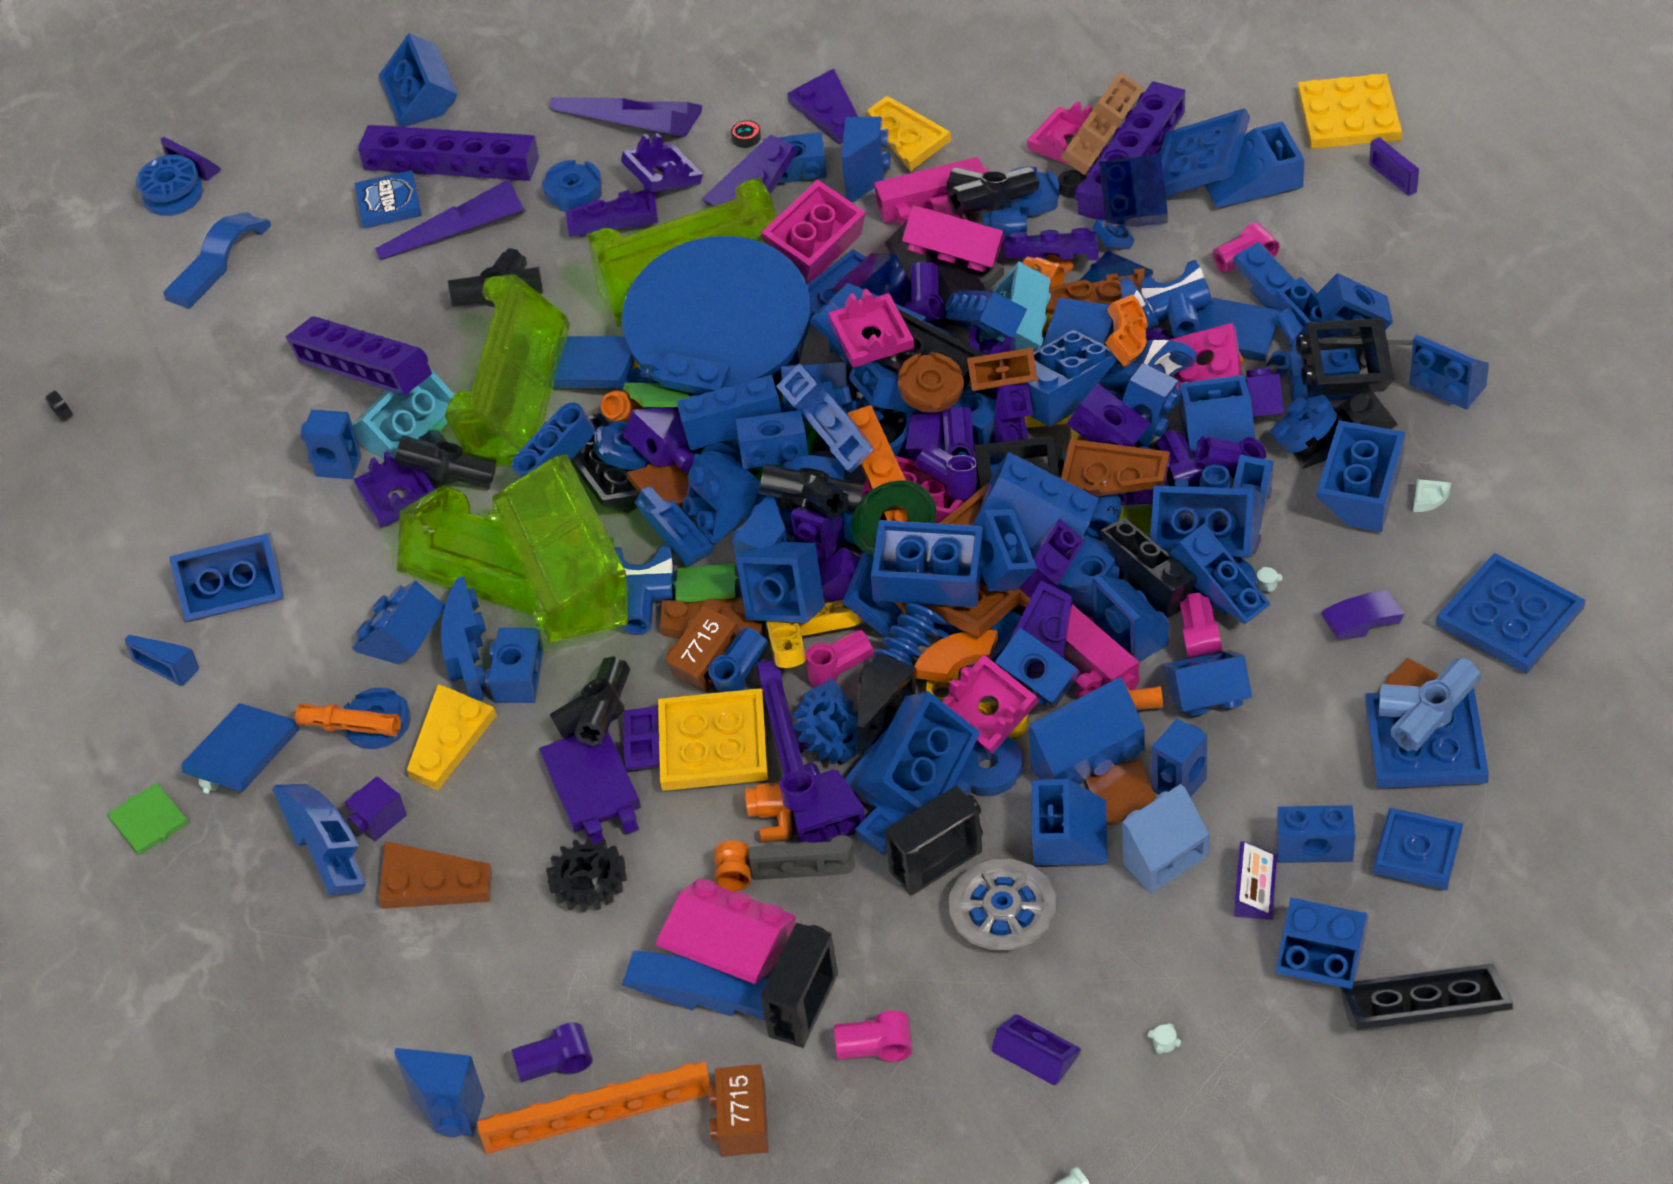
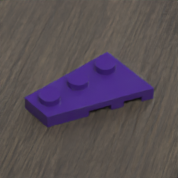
(824, 104)
(765, 161)
(623, 212)
(1051, 241)
(1047, 621)

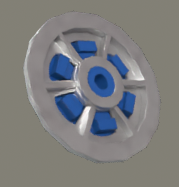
(1002, 904)

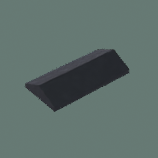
(950, 276)
(926, 341)
(605, 481)
(1425, 996)

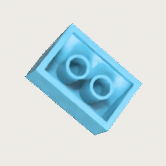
(1031, 291)
(398, 415)

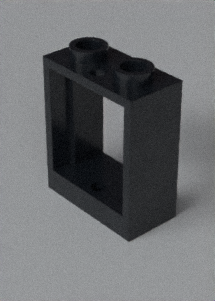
(1375, 350)
(1022, 448)
(934, 840)
(799, 984)

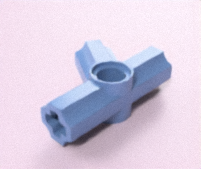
(1428, 706)

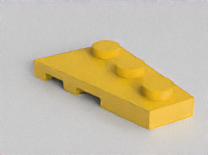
(909, 133)
(447, 735)

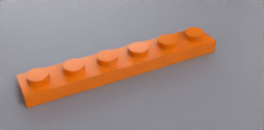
(881, 464)
(594, 1107)

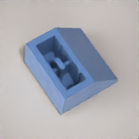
(1164, 839)

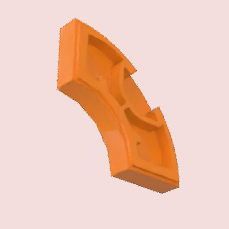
(1129, 329)
(953, 653)

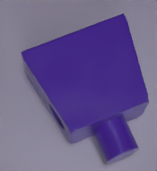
(660, 437)
(834, 813)

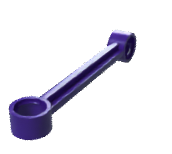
(786, 741)

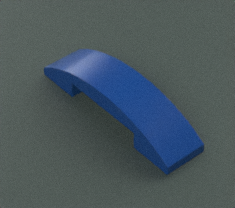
(826, 417)

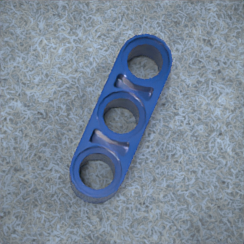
(561, 435)

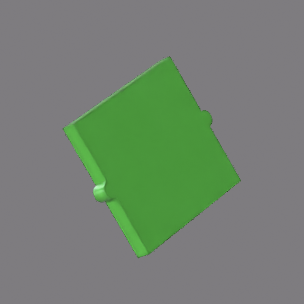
(654, 395)
(706, 583)
(147, 819)

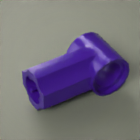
(925, 292)
(958, 431)
(1226, 453)
(1182, 460)
(956, 472)
(563, 1050)

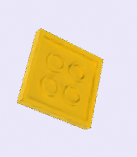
(1349, 111)
(712, 739)

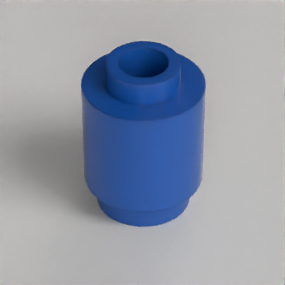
(1007, 220)

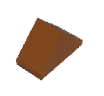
(1002, 369)

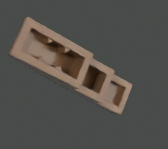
(1101, 123)

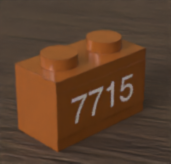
(705, 639)
(740, 1110)

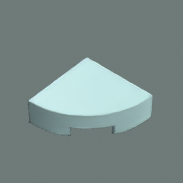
(1430, 494)

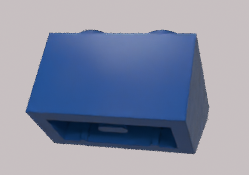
(1447, 372)
(1216, 409)
(719, 494)
(761, 529)
(398, 624)
(1067, 824)
(1322, 943)

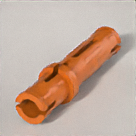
(334, 718)

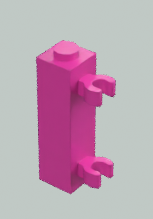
(899, 193)
(1097, 656)

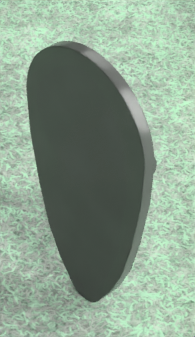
(1359, 342)

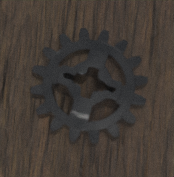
(586, 874)

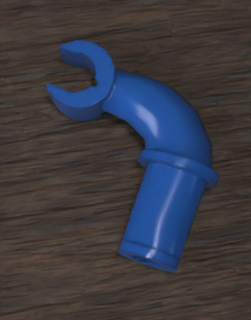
(1291, 328)

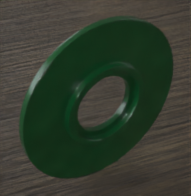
(900, 493)

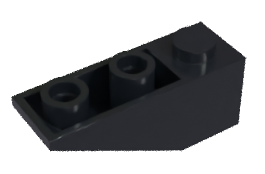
(1361, 409)
(1149, 567)

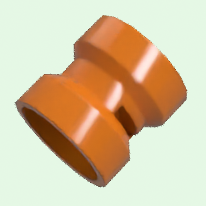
(732, 864)

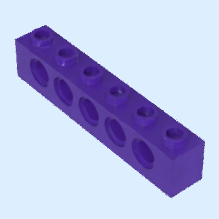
(1140, 135)
(449, 152)
(359, 355)

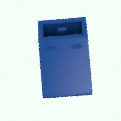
(1265, 166)
(1066, 375)

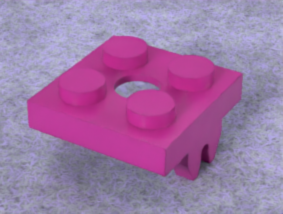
(1060, 125)
(865, 313)
(1226, 359)
(990, 680)

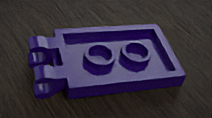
(591, 785)

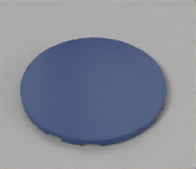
(720, 304)

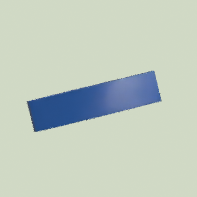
(692, 983)

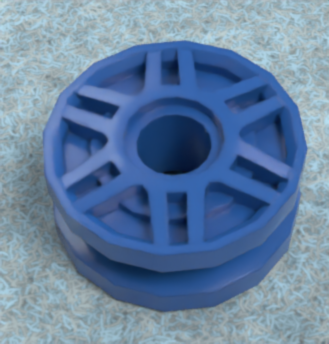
(169, 185)

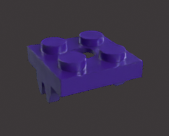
(676, 167)
(385, 477)

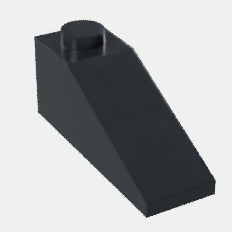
(881, 693)

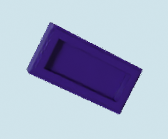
(1393, 166)

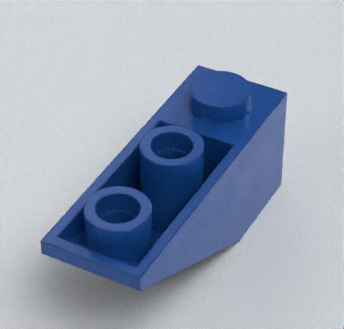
(1219, 575)

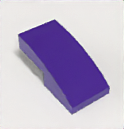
(1011, 408)
(1357, 614)
(641, 738)

